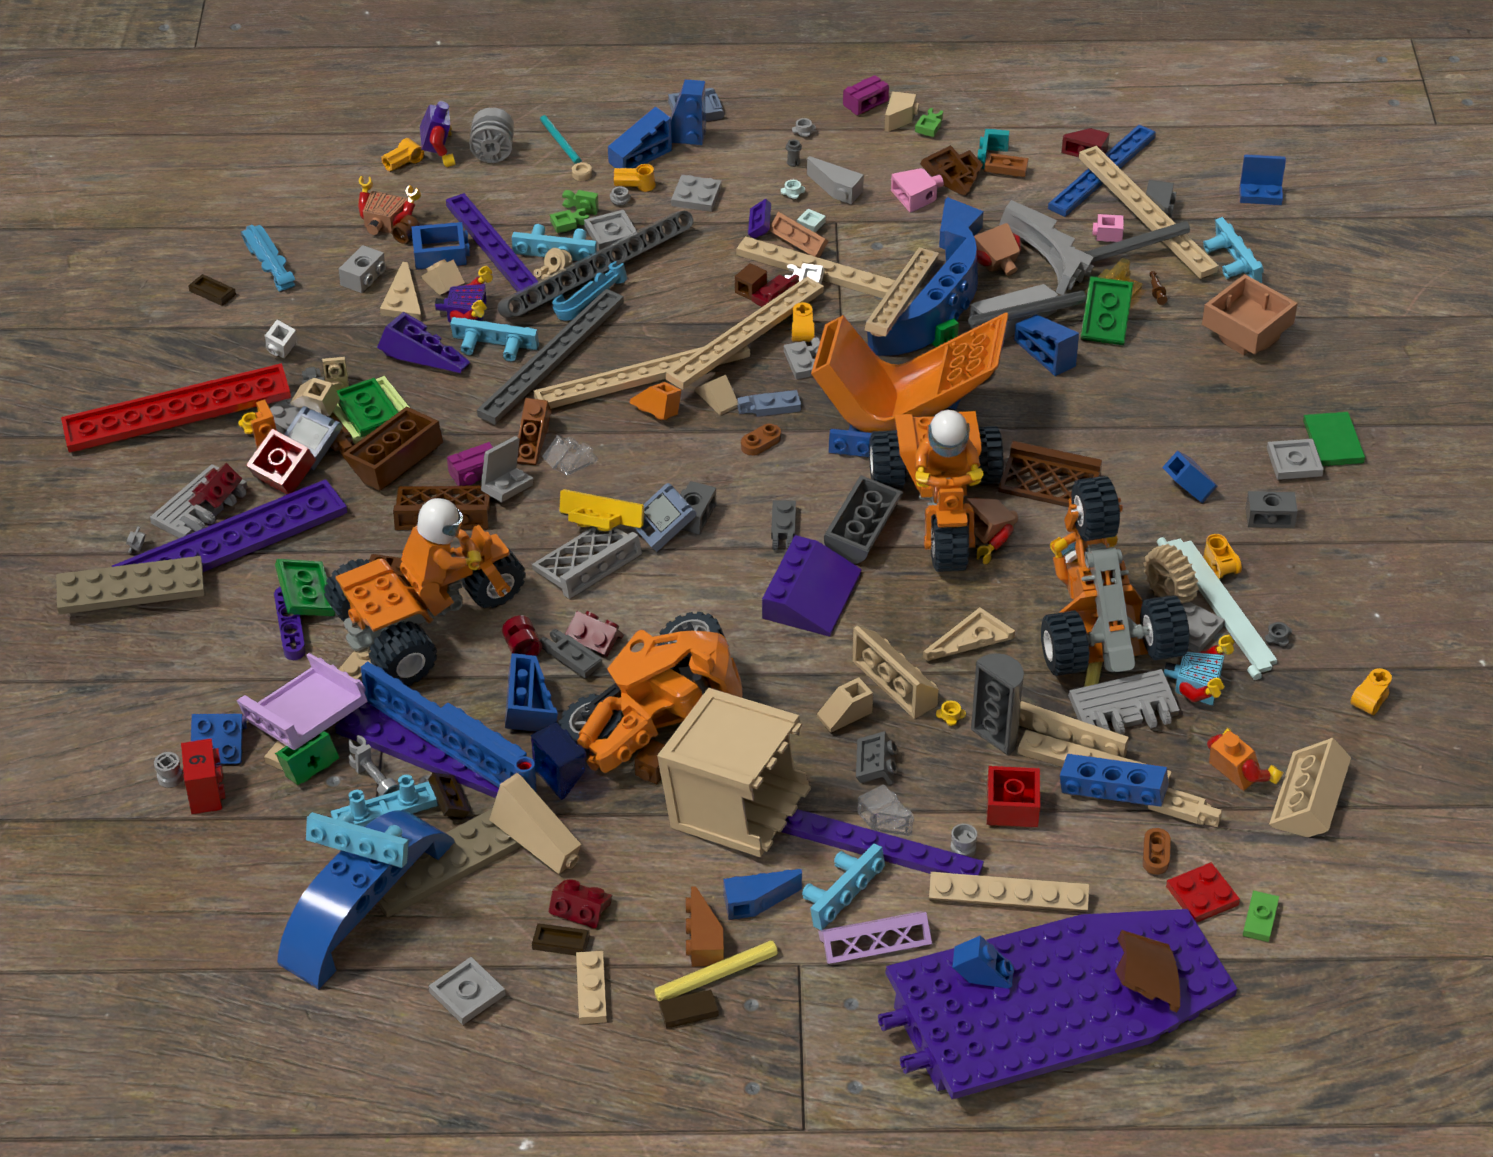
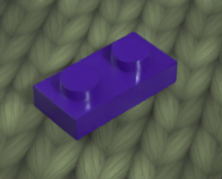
(759, 219)

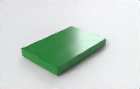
(1107, 311)
(366, 406)
(1334, 438)
(303, 587)

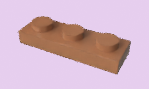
(798, 235)

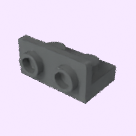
(876, 758)

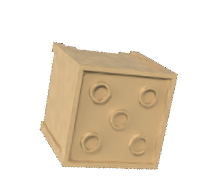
(732, 772)

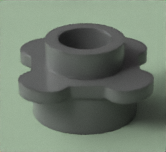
(1278, 634)

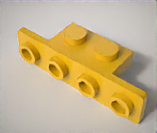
(600, 511)

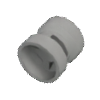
(168, 769)
(964, 840)

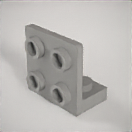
(500, 474)

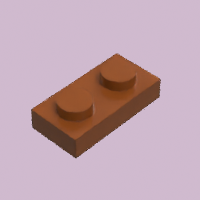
(1006, 165)

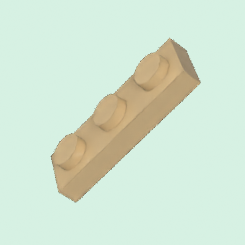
(591, 987)

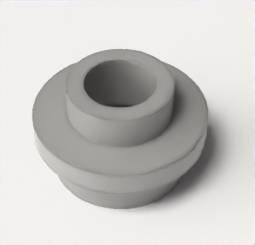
(620, 195)

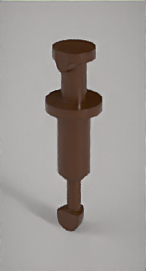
(1158, 291)

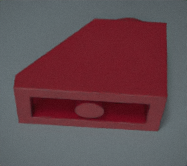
(1084, 139)

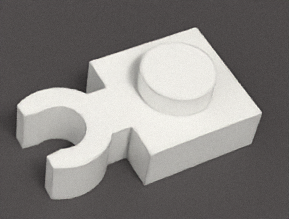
(808, 270)

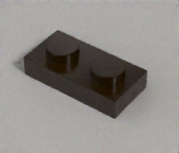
(448, 795)

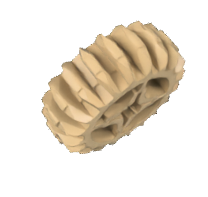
(1170, 573)

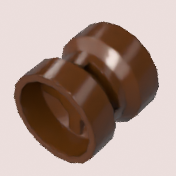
(404, 228)

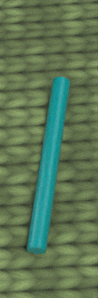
(560, 139)

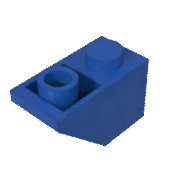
(1190, 476)
(982, 964)

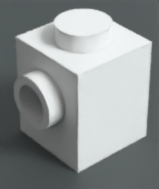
(280, 339)

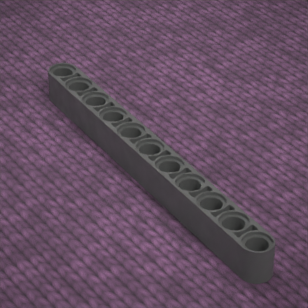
(588, 265)

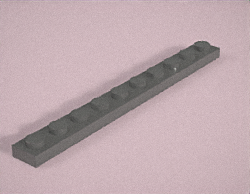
(550, 356)

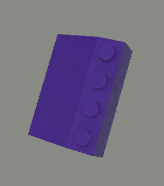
(810, 587)

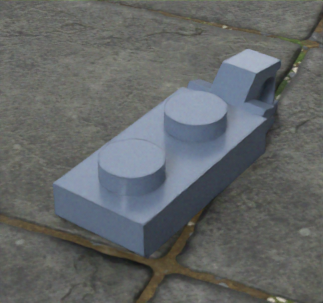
(770, 403)

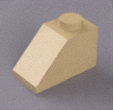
(900, 110)

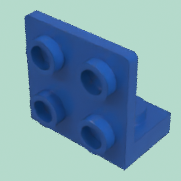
(1262, 179)
(224, 731)

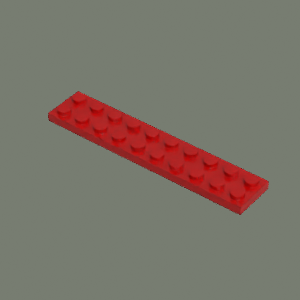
(175, 407)

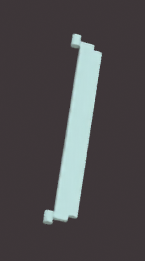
(1226, 608)

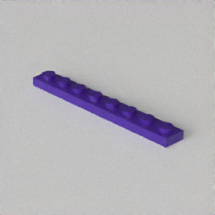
(490, 242)
(895, 849)

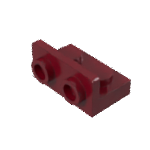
(773, 289)

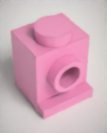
(1108, 228)

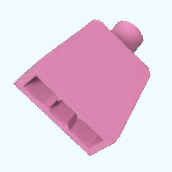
(915, 188)

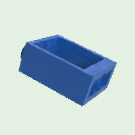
(437, 234)

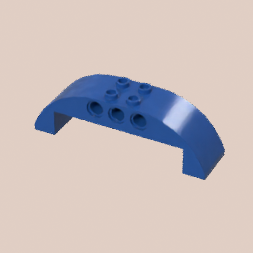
(939, 301)
(345, 894)

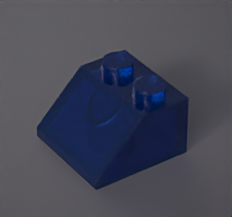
(557, 759)

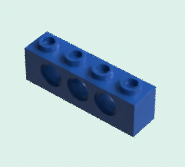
(1114, 780)

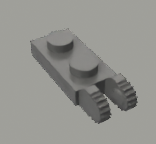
(783, 522)
(571, 653)

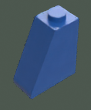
(967, 214)

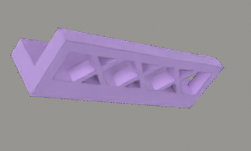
(874, 926)

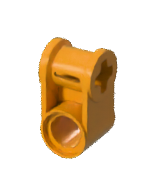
(802, 323)
(1221, 556)
(1372, 691)

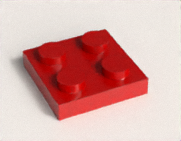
(1203, 892)

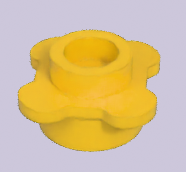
(245, 422)
(950, 712)

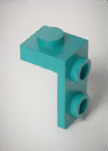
(993, 140)

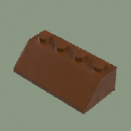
(394, 447)

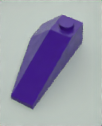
(409, 341)

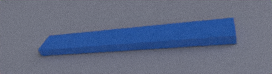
(1089, 182)

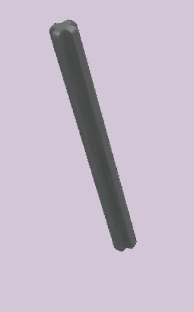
(1139, 241)
(1031, 308)

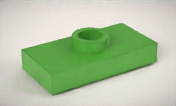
(1260, 916)

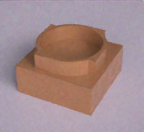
(1249, 315)

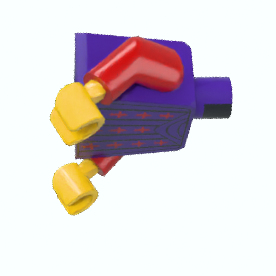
(434, 131)
(467, 300)

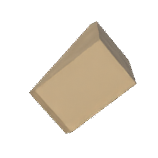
(718, 395)

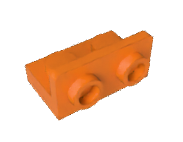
(263, 423)

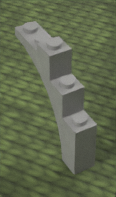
(1057, 247)

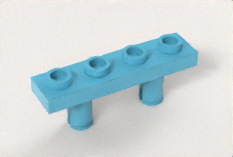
(539, 244)
(1243, 257)
(494, 333)
(407, 798)
(358, 840)
(841, 893)

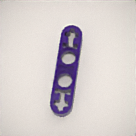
(289, 623)

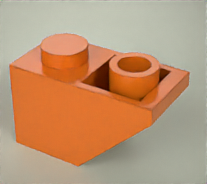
(659, 400)

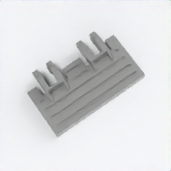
(181, 517)
(1125, 700)

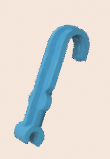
(262, 246)
(581, 299)

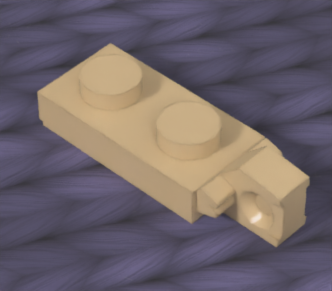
(1188, 808)

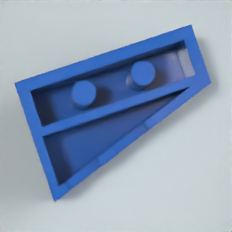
(689, 114)
(643, 141)
(1048, 343)
(527, 697)

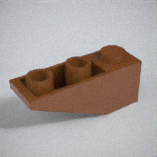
(533, 430)
(705, 930)

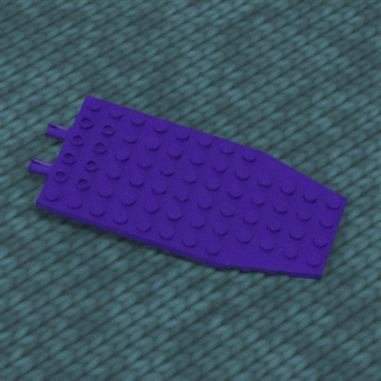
(1060, 1005)

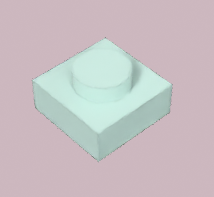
(812, 220)

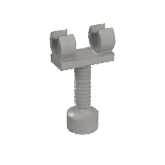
(363, 762)

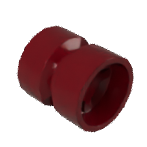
(521, 636)

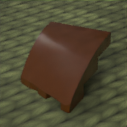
(955, 169)
(1149, 968)

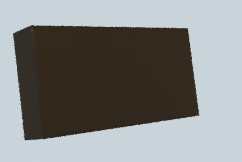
(212, 290)
(560, 939)
(688, 1008)

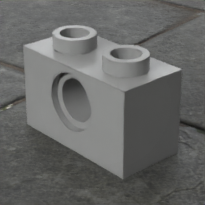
(362, 269)

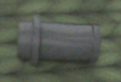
(793, 154)

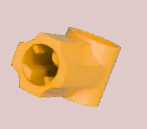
(406, 152)
(639, 177)

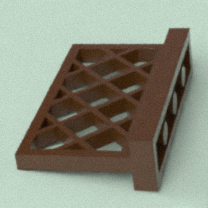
(1054, 462)
(474, 513)

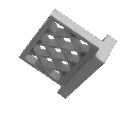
(592, 566)

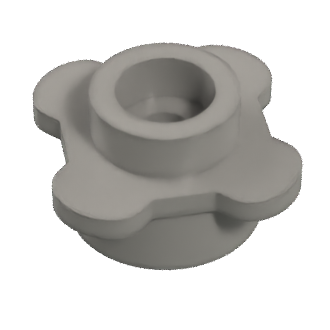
(804, 127)
(135, 540)

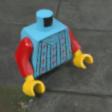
(1200, 672)

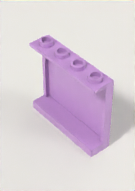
(306, 704)

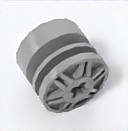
(491, 135)

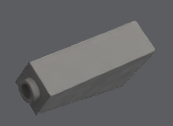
(1012, 299)

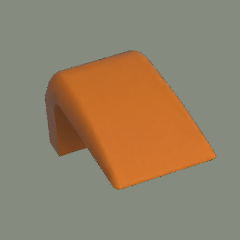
(874, 391)

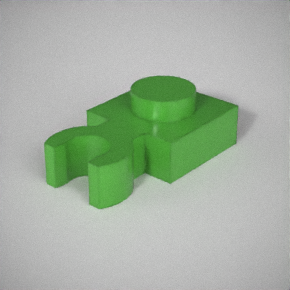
(929, 124)
(582, 200)
(567, 221)

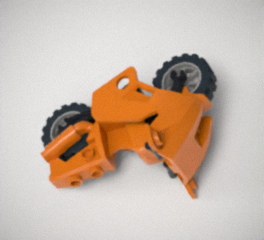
(652, 689)

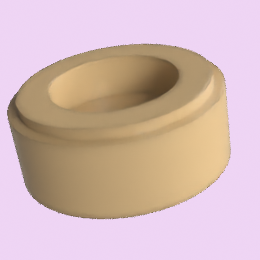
(582, 171)

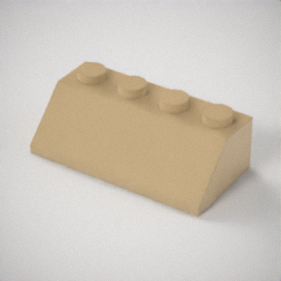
(893, 672)
(1311, 789)

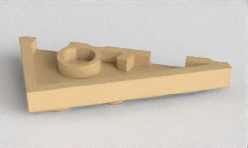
(401, 296)
(973, 632)

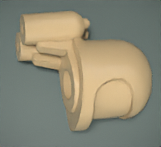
(554, 261)

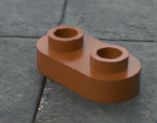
(760, 439)
(1156, 851)

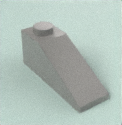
(836, 180)

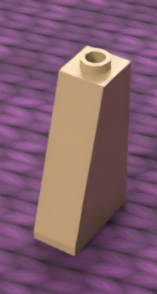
(534, 825)

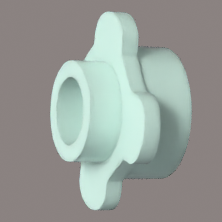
(792, 189)

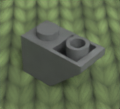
(1162, 195)

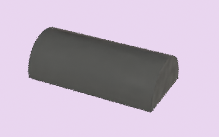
(861, 519)
(997, 700)

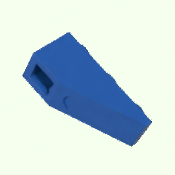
(756, 893)

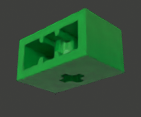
(308, 758)

